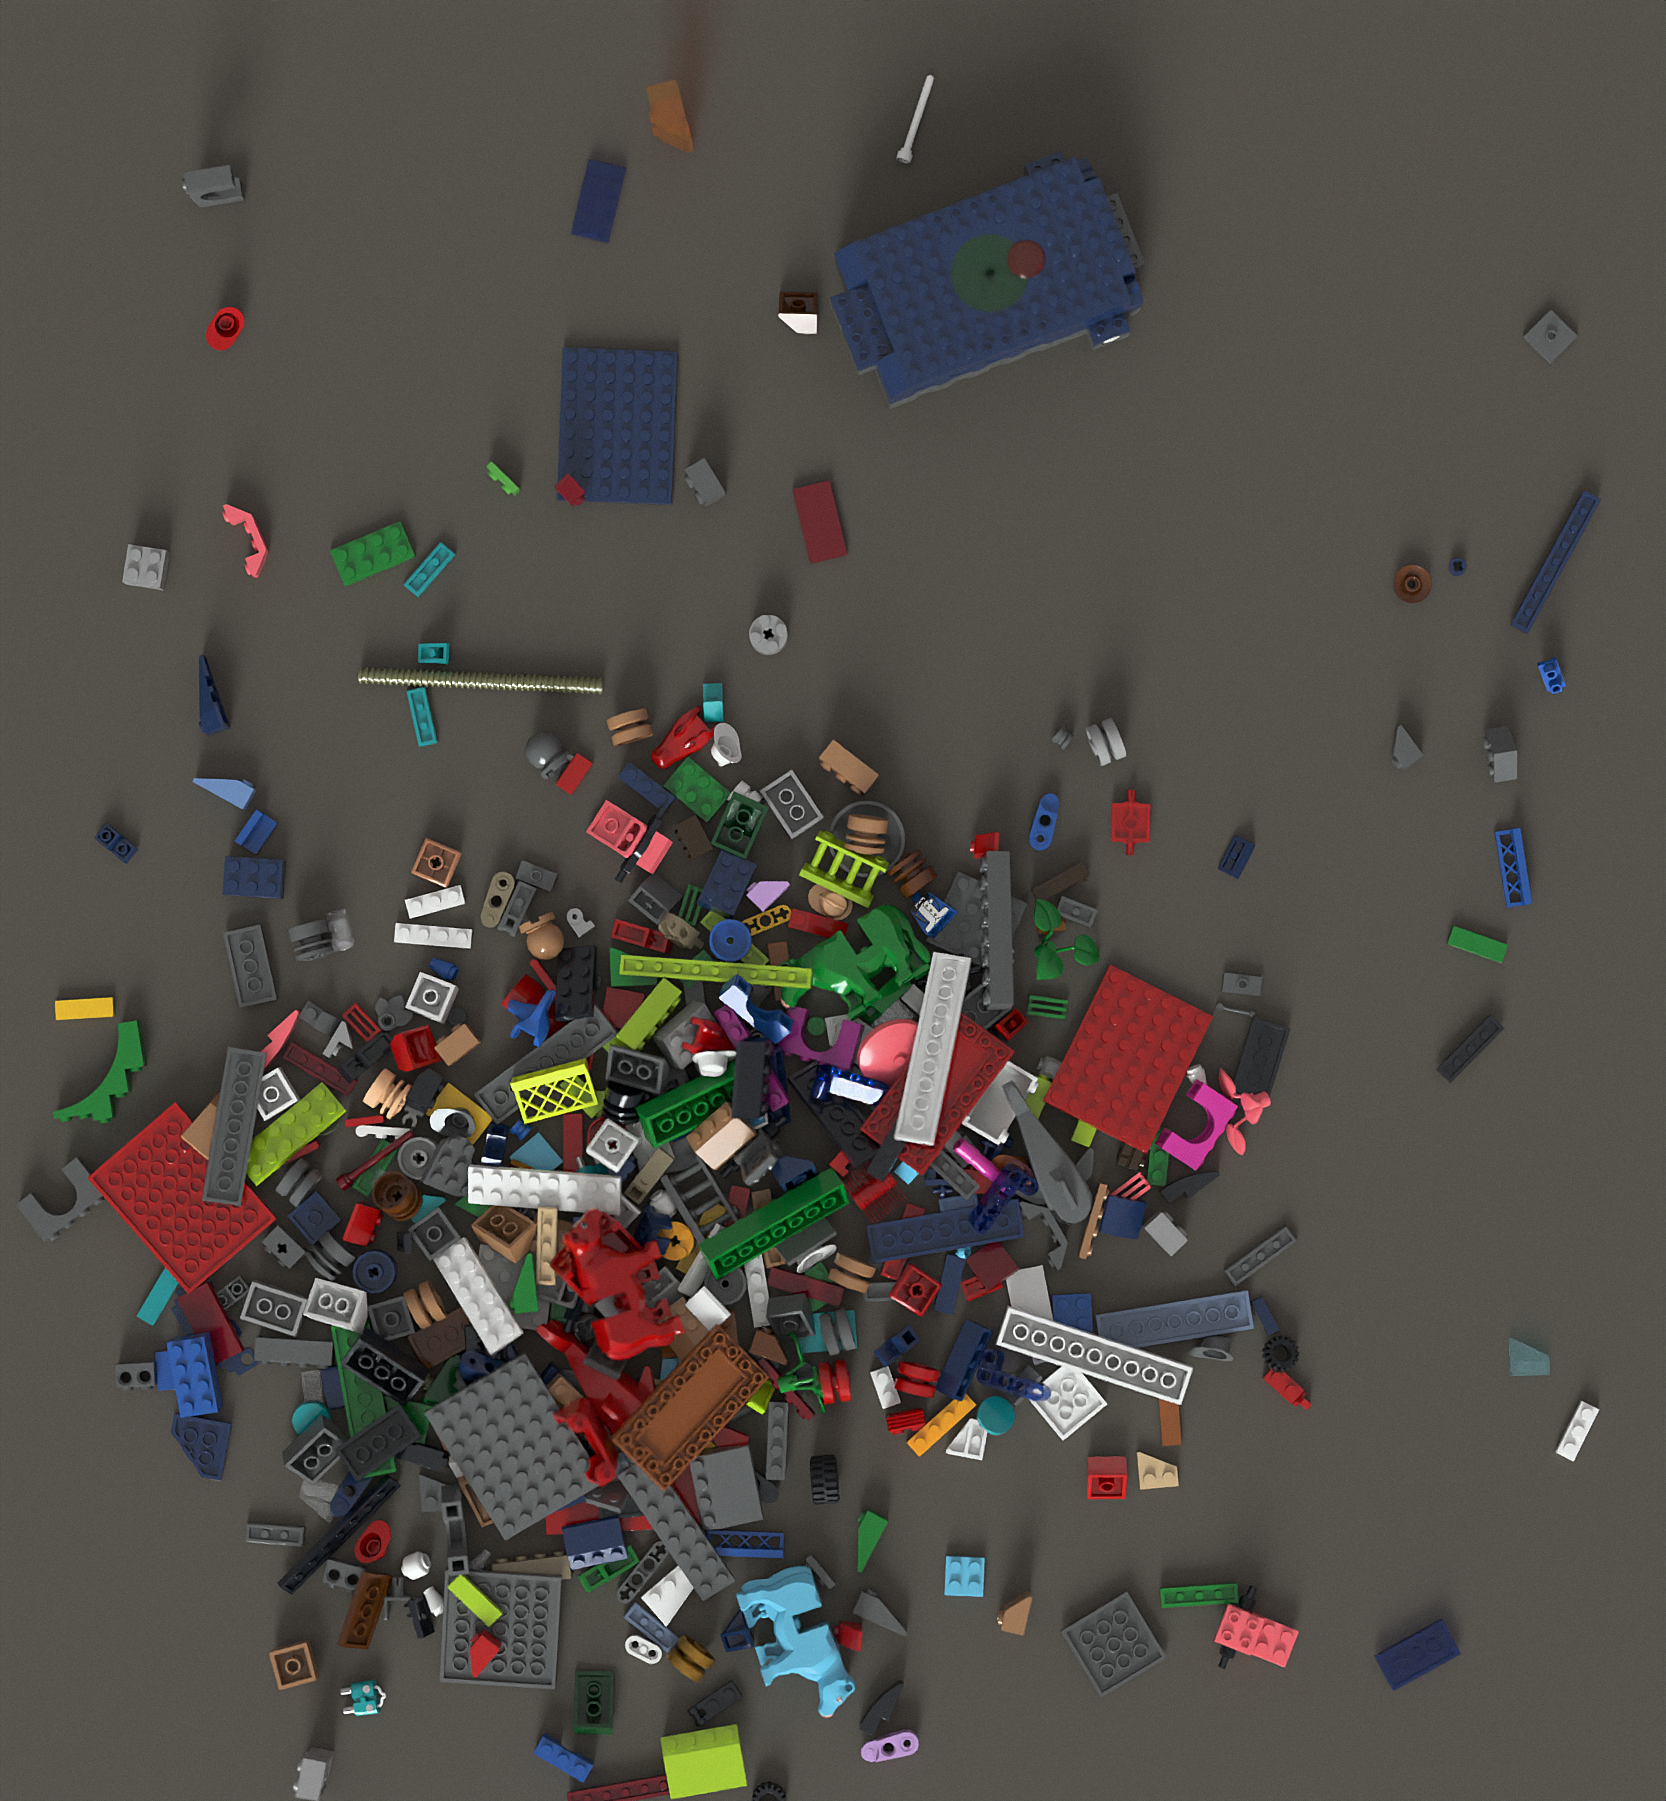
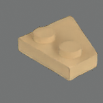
(1155, 1472)

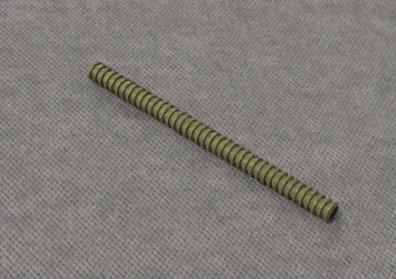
(480, 680)

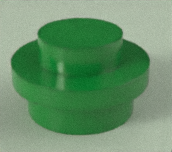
(816, 1026)

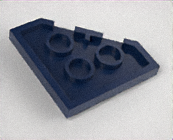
(203, 1442)

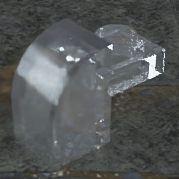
(340, 930)

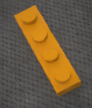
(940, 1424)

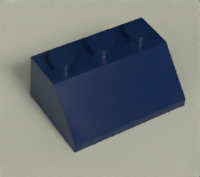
(792, 1172)
(595, 1542)

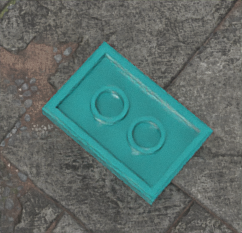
(816, 1342)

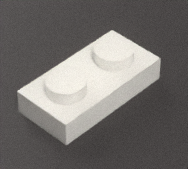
(884, 1386)

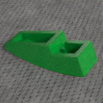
(602, 1573)

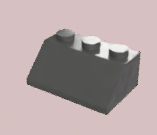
(637, 1069)
(314, 1450)

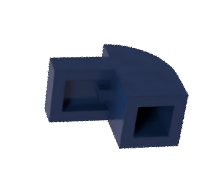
(495, 1144)
(897, 1345)

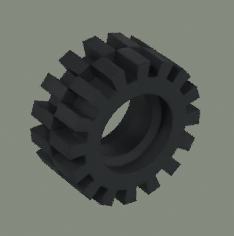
(1271, 1360)
(769, 1788)

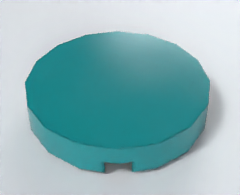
(306, 1414)
(995, 1415)

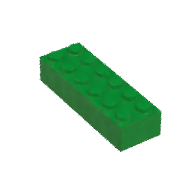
(685, 1106)

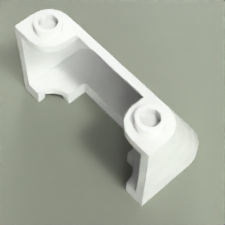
(992, 1112)

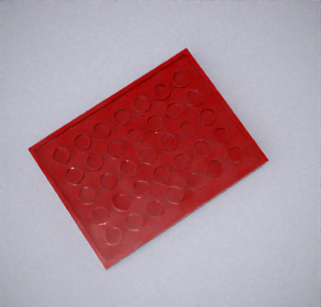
(1128, 1059)
(159, 1191)

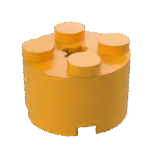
(687, 1241)

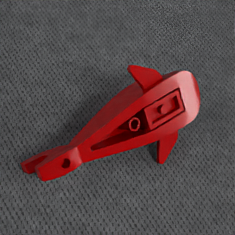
(610, 1398)

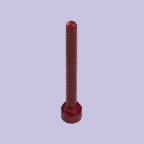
(345, 1180)

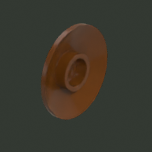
(1421, 580)

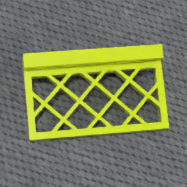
(550, 1075)

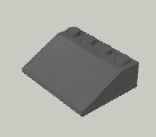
(726, 1487)

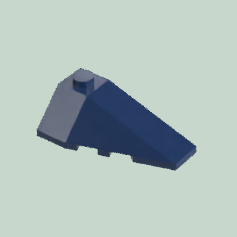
(211, 709)

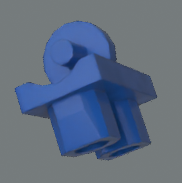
(1552, 675)

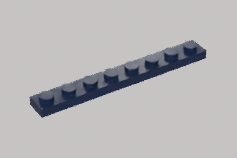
(1555, 562)

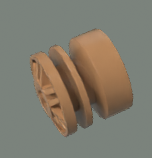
(866, 833)

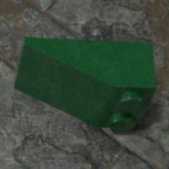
(739, 825)
(593, 1702)

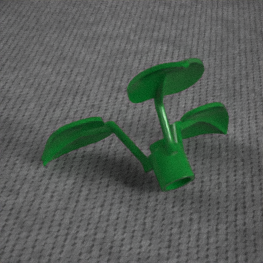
(1048, 964)
(791, 1382)

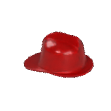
(224, 328)
(373, 1542)

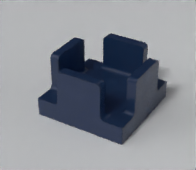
(649, 1226)

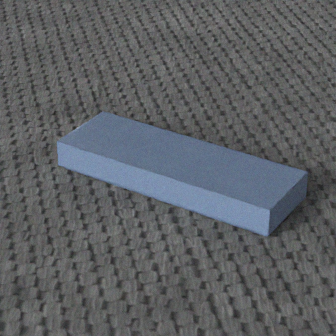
(651, 1627)

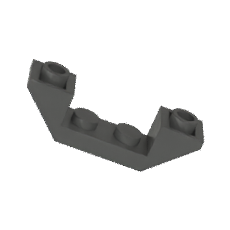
(1057, 1254)

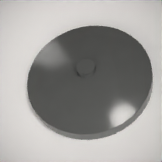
(894, 837)

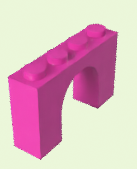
(1218, 1111)

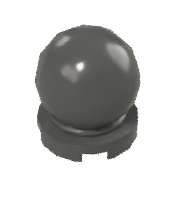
(546, 753)

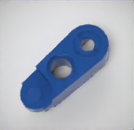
(1047, 806)

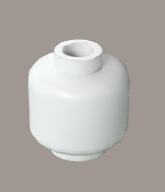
(663, 1203)
(416, 1565)

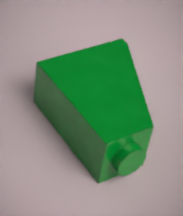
(626, 980)
(890, 993)

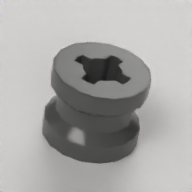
(1063, 737)

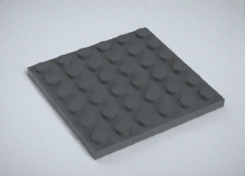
(525, 1629)

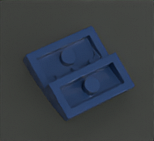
(1122, 1217)

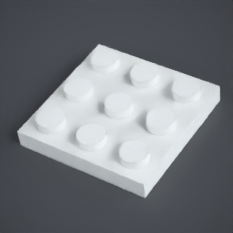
(1071, 1401)

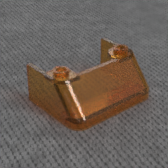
(669, 116)

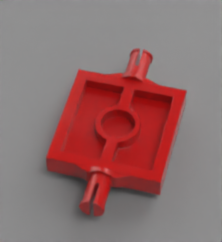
(1130, 822)

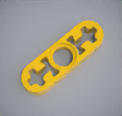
(776, 911)

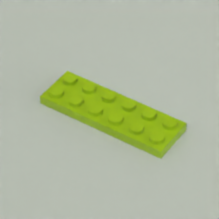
(292, 1132)

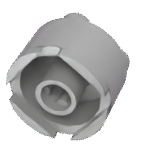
(765, 624)

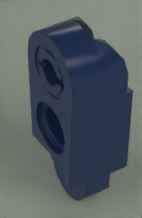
(475, 1365)
(341, 1502)

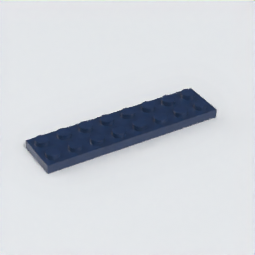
(939, 1233)

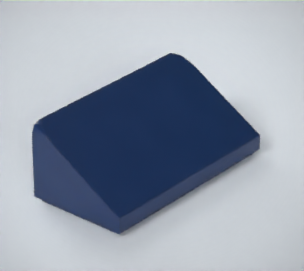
(1236, 857)

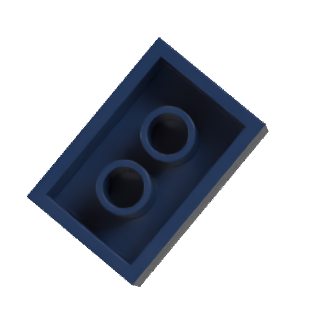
(254, 877)
(727, 884)

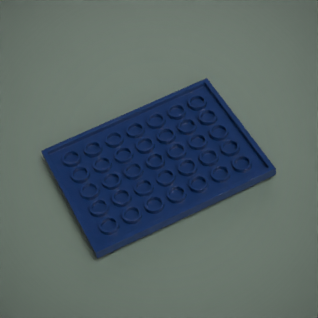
(618, 424)

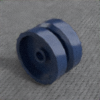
(364, 1275)

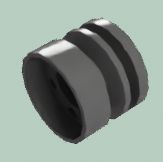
(311, 940)
(330, 1255)

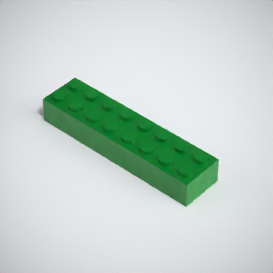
(773, 1223)

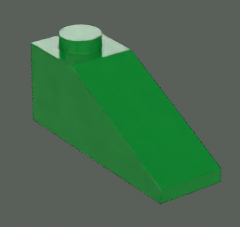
(525, 1292)
(869, 1532)

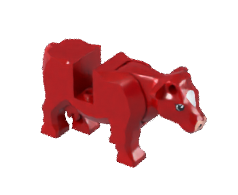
(608, 1272)

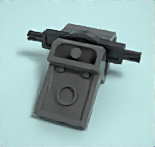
(758, 1154)
(565, 1296)

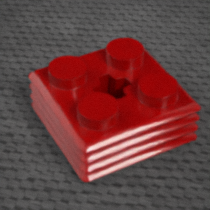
(926, 1287)
(905, 1419)

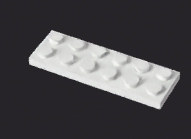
(478, 1296)

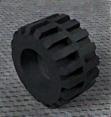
(824, 1479)

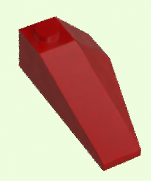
(530, 991)

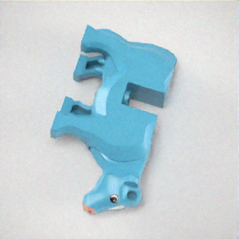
(804, 1651)

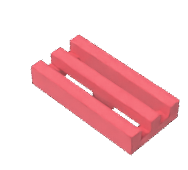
(1131, 1180)

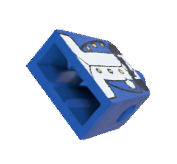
(931, 913)

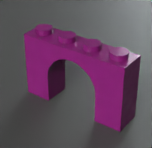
(841, 1054)

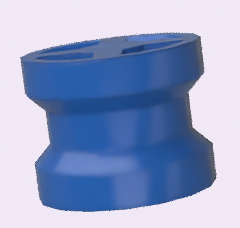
(521, 1129)

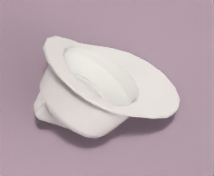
(726, 745)
(713, 1062)
(814, 1257)

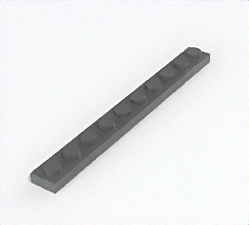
(946, 1167)

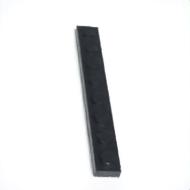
(339, 1534)

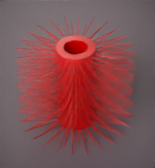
(872, 1191)

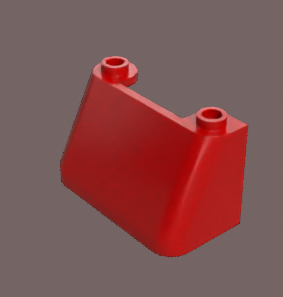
(612, 1235)
(582, 1417)

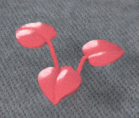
(1252, 1106)

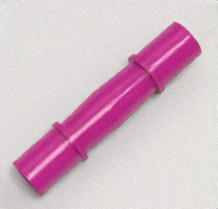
(973, 1156)

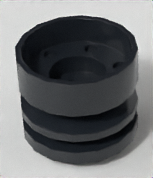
(621, 1103)

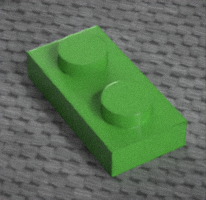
(495, 473)

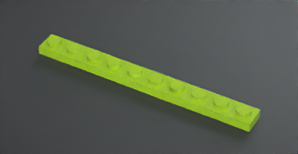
(715, 971)

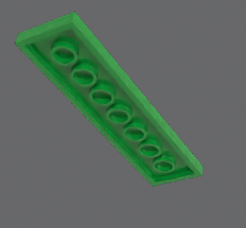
(362, 1400)

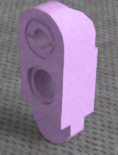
(874, 1751)

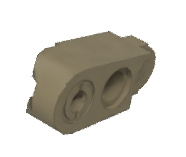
(490, 914)
(680, 932)

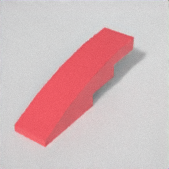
(279, 1037)

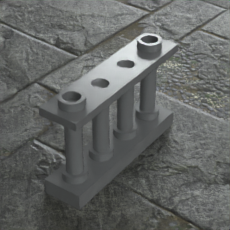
(691, 1215)

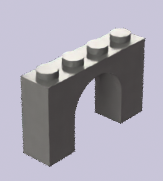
(213, 186)
(48, 1223)
(455, 1529)

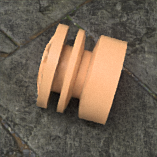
(387, 1093)

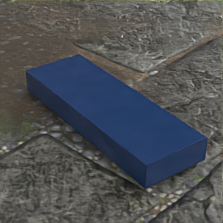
(950, 1283)

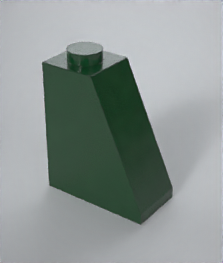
(444, 1382)

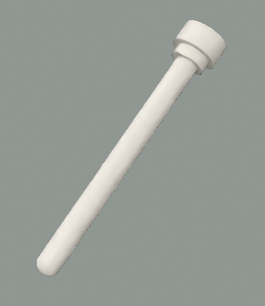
(904, 154)

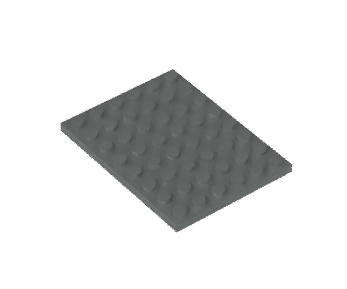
(512, 1446)

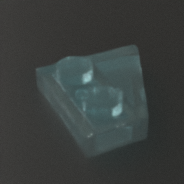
(1527, 1360)

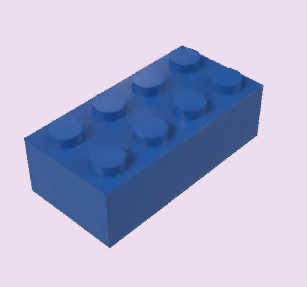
(194, 1374)

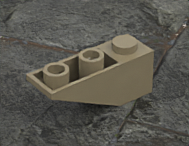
(649, 1175)

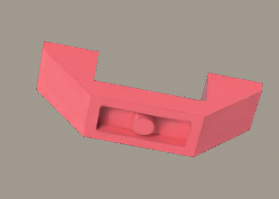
(256, 561)

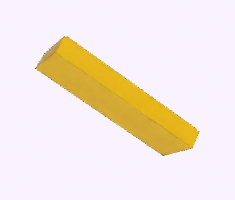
(84, 1008)

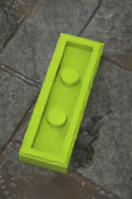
(475, 1599)

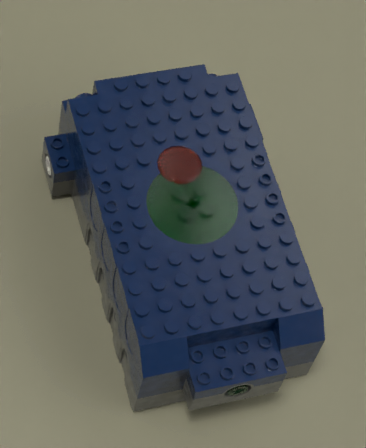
(989, 281)

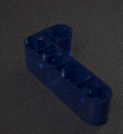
(848, 1085)
(1001, 1200)
(1013, 1380)

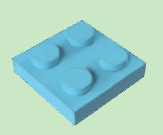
(964, 1576)

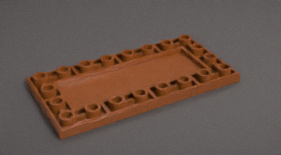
(690, 1407)

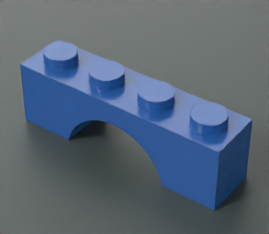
(771, 1024)

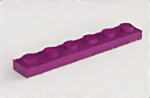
(736, 1031)

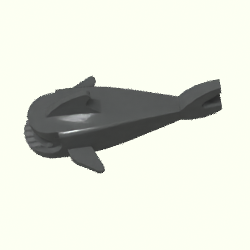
(1059, 1179)

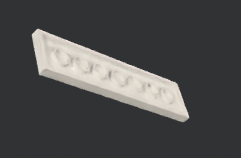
(544, 1188)

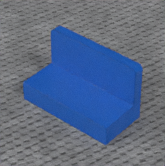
(256, 831)

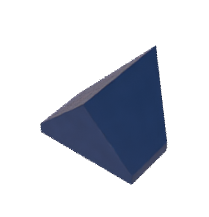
(737, 1634)

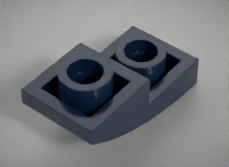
(116, 843)
(332, 1387)

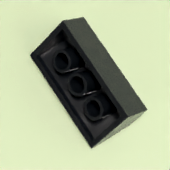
(751, 1077)

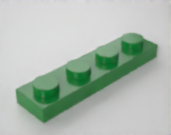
(1198, 1595)

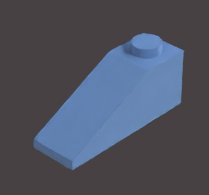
(233, 791)

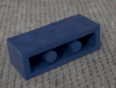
(646, 786)

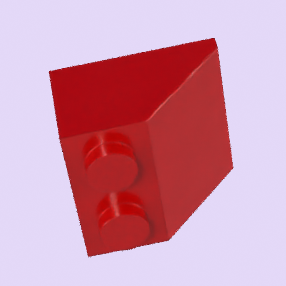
(362, 1224)
(1106, 1477)

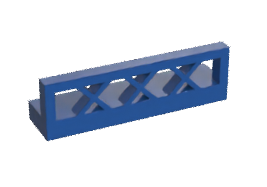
(1520, 865)
(748, 1551)

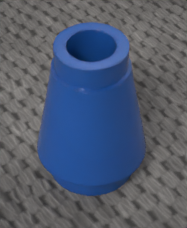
(445, 969)

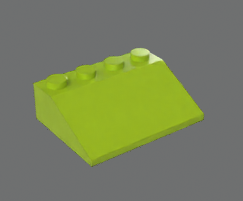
(703, 1761)

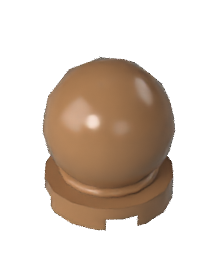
(543, 937)

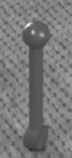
(1220, 1007)

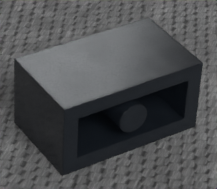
(425, 1089)

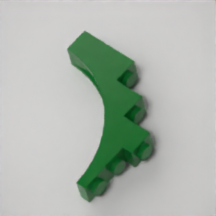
(129, 1056)

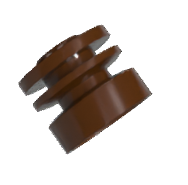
(912, 873)
(397, 1196)

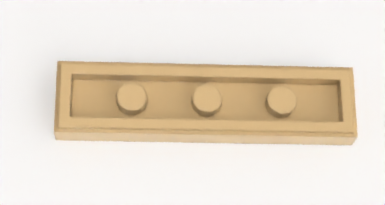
(546, 1244)

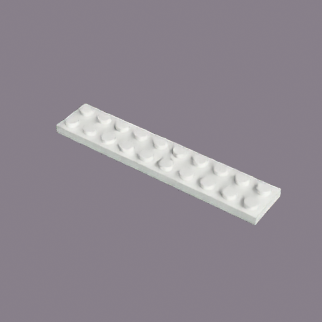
(933, 1048)

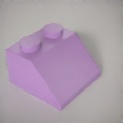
(766, 892)

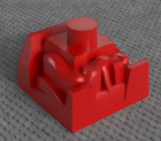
(414, 1048)

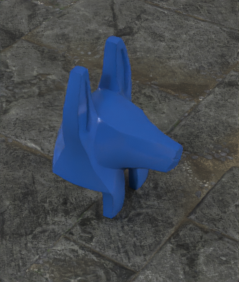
(532, 1017)

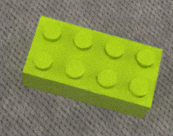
(649, 1014)

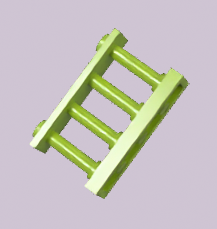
(843, 887)

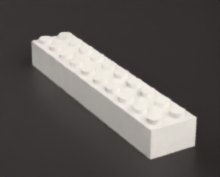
(1094, 1355)

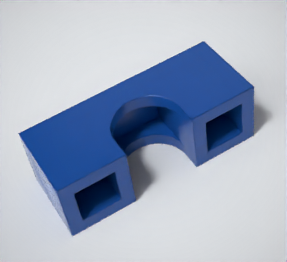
(556, 1754)

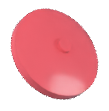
(887, 1050)

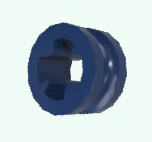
(1463, 566)

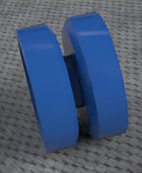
(741, 943)

